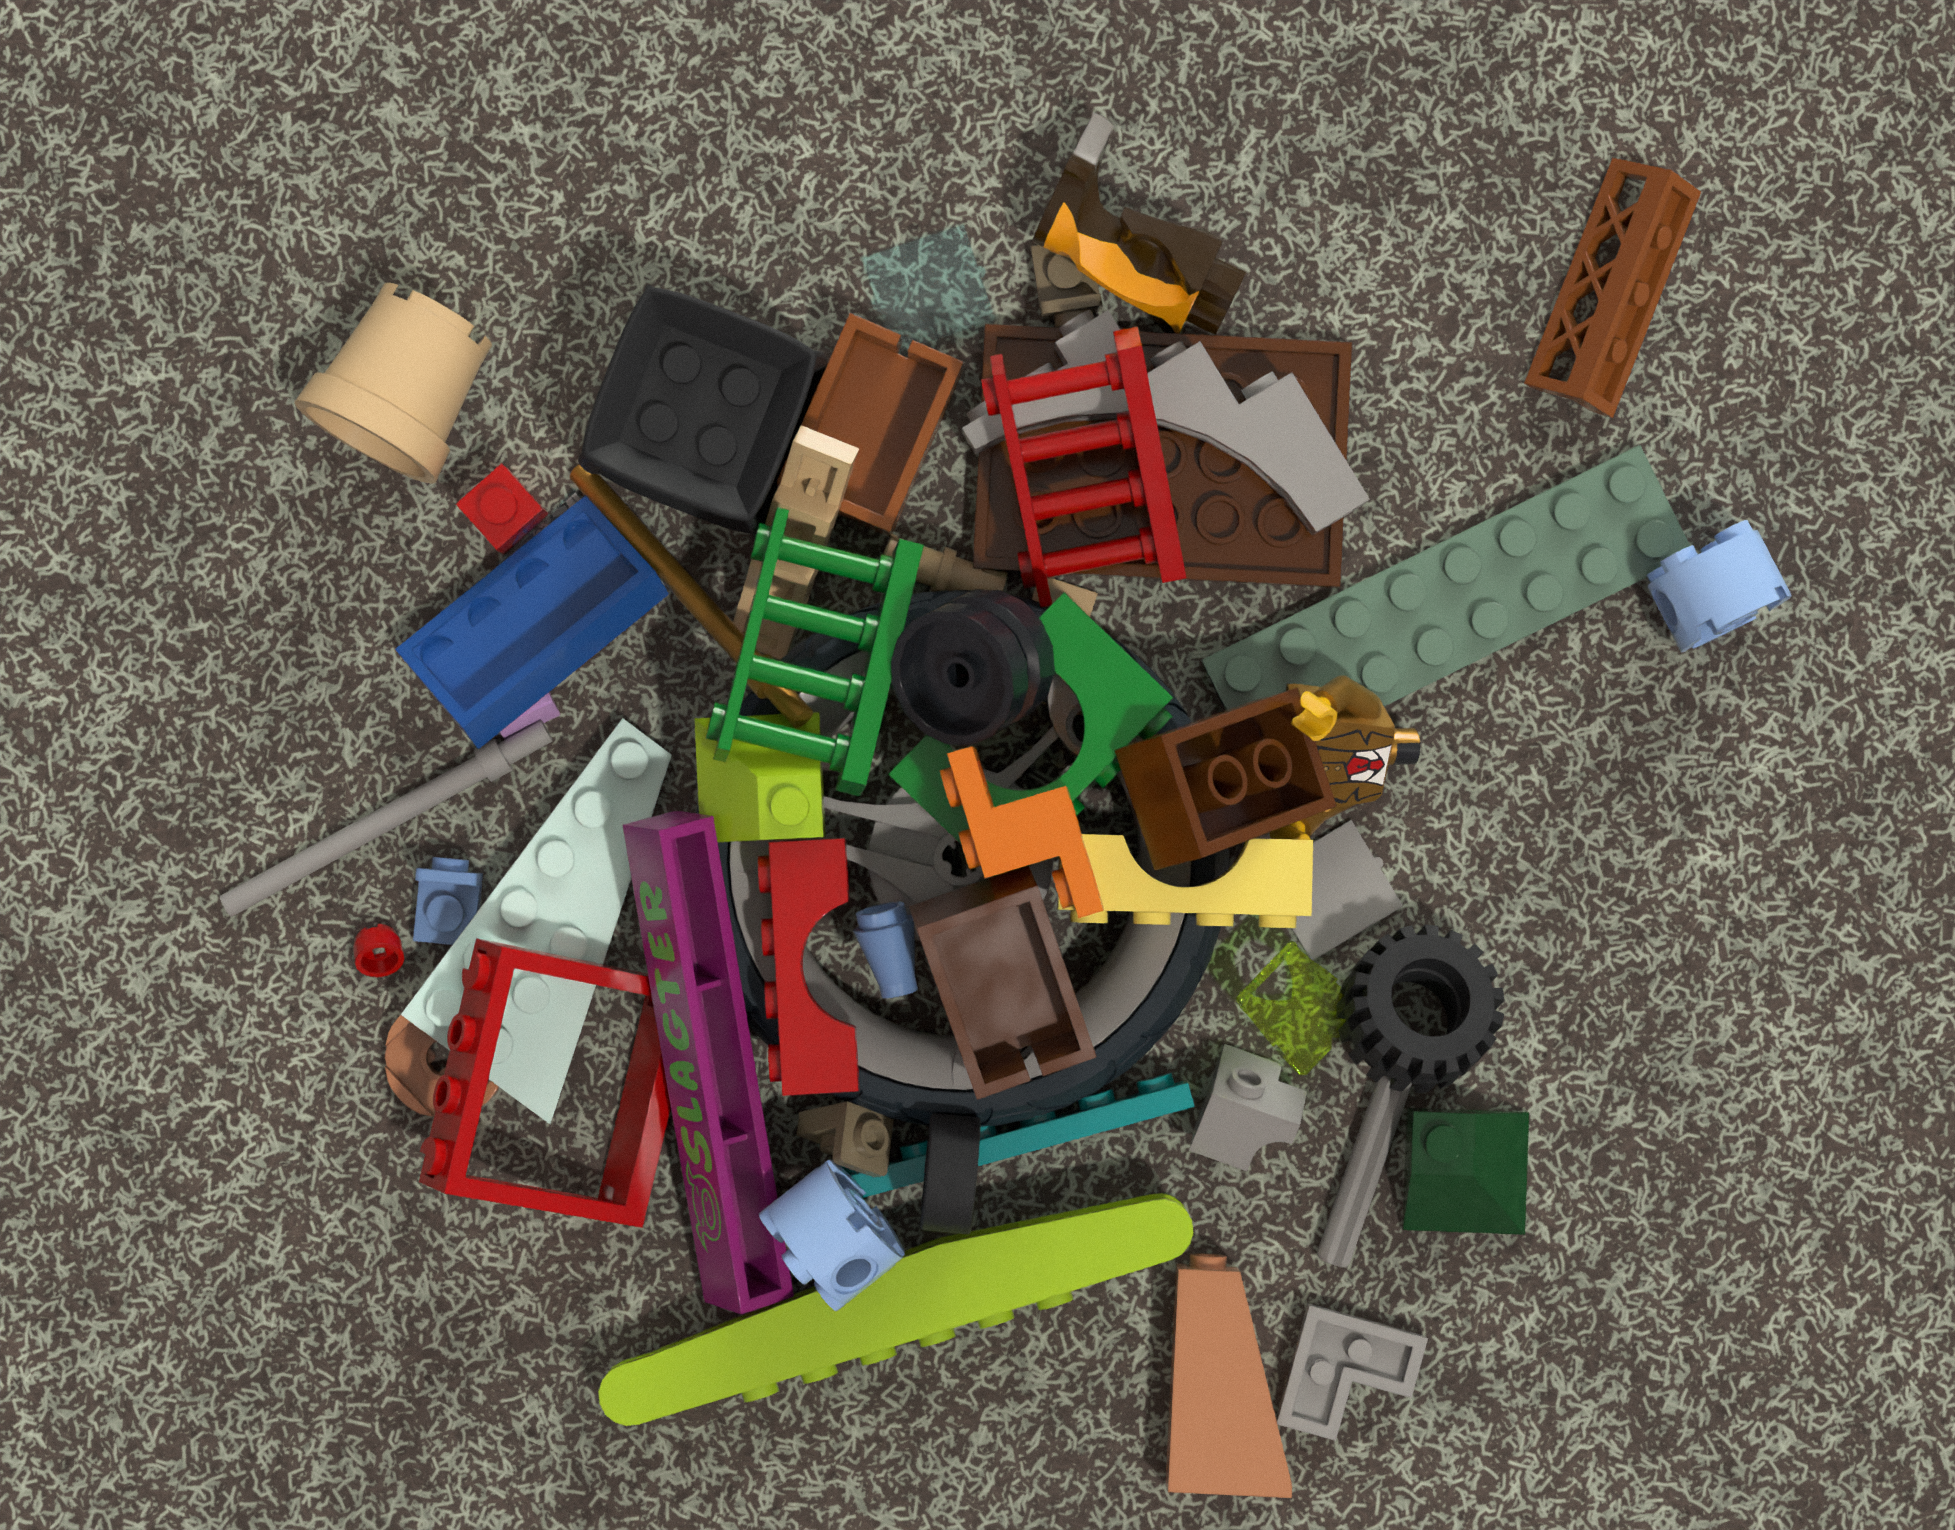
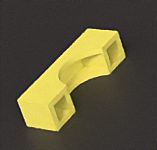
(1265, 880)

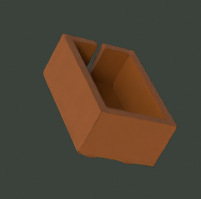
(886, 410)

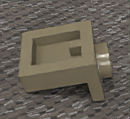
(1062, 288)
(851, 1134)

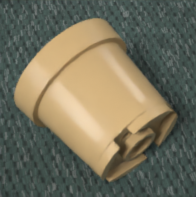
(398, 383)

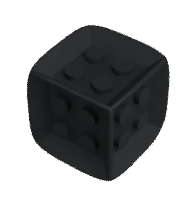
(700, 409)

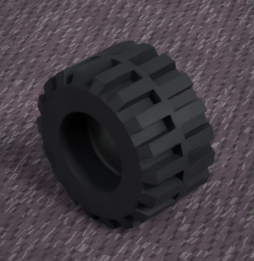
(1452, 976)

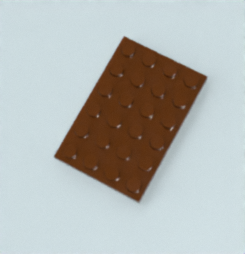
(1224, 513)

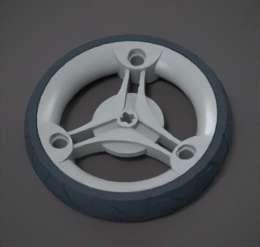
(923, 1073)

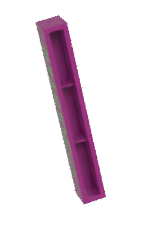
(707, 1058)

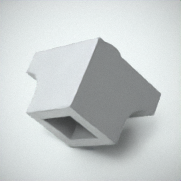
(1245, 1109)

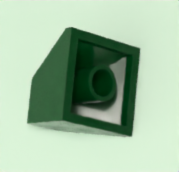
(1465, 1171)

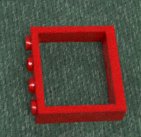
(462, 1089)

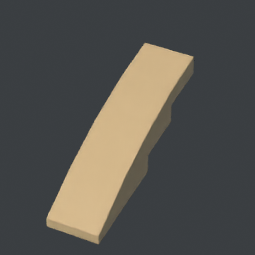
(813, 494)

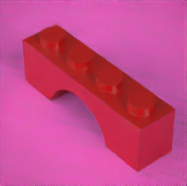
(814, 1048)

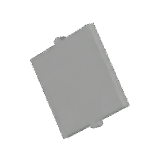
(1346, 892)

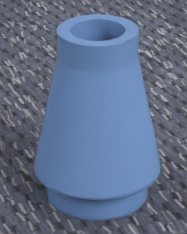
(889, 947)

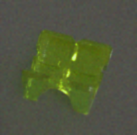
(1305, 1022)

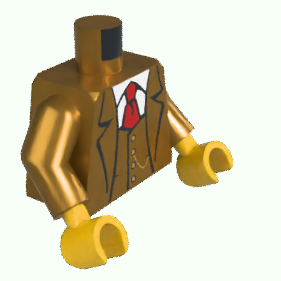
(1353, 743)

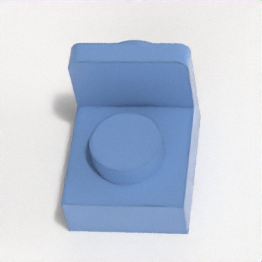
(445, 900)

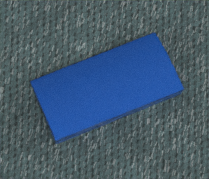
(532, 621)

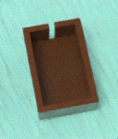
(1002, 980)

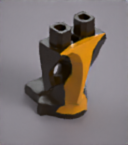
(1137, 256)

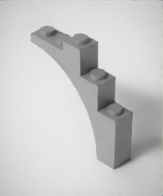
(1269, 432)

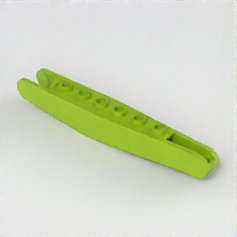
(919, 1298)

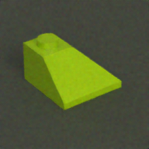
(760, 789)

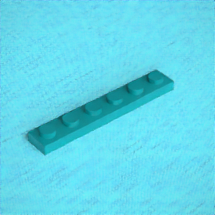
(1096, 1115)

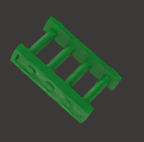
(874, 634)

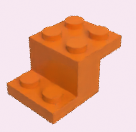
(1021, 832)

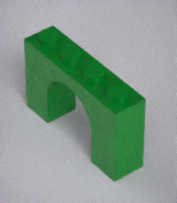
(1115, 703)

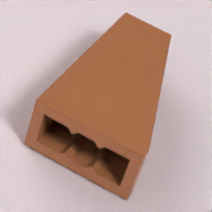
(1220, 1402)

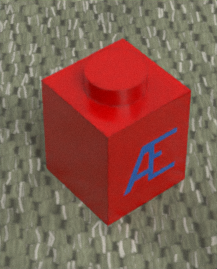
(502, 509)

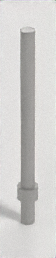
(489, 761)

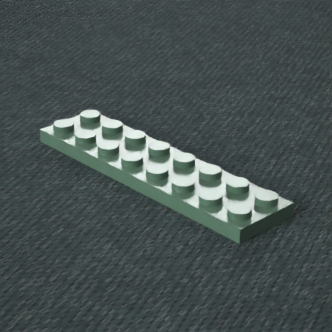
(1467, 591)

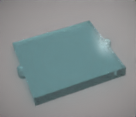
(929, 287)

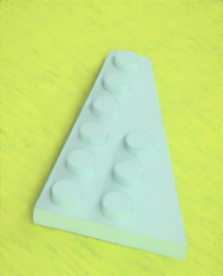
(558, 901)

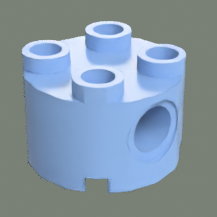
(1718, 588)
(832, 1234)

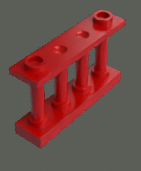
(1132, 429)

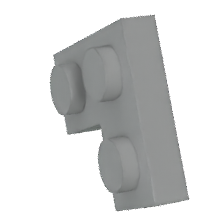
(1341, 1350)

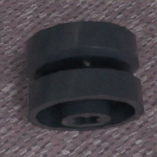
(972, 667)

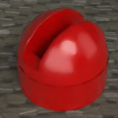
(382, 963)

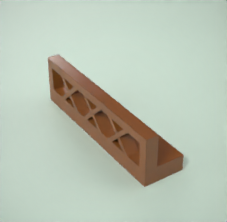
(1634, 283)

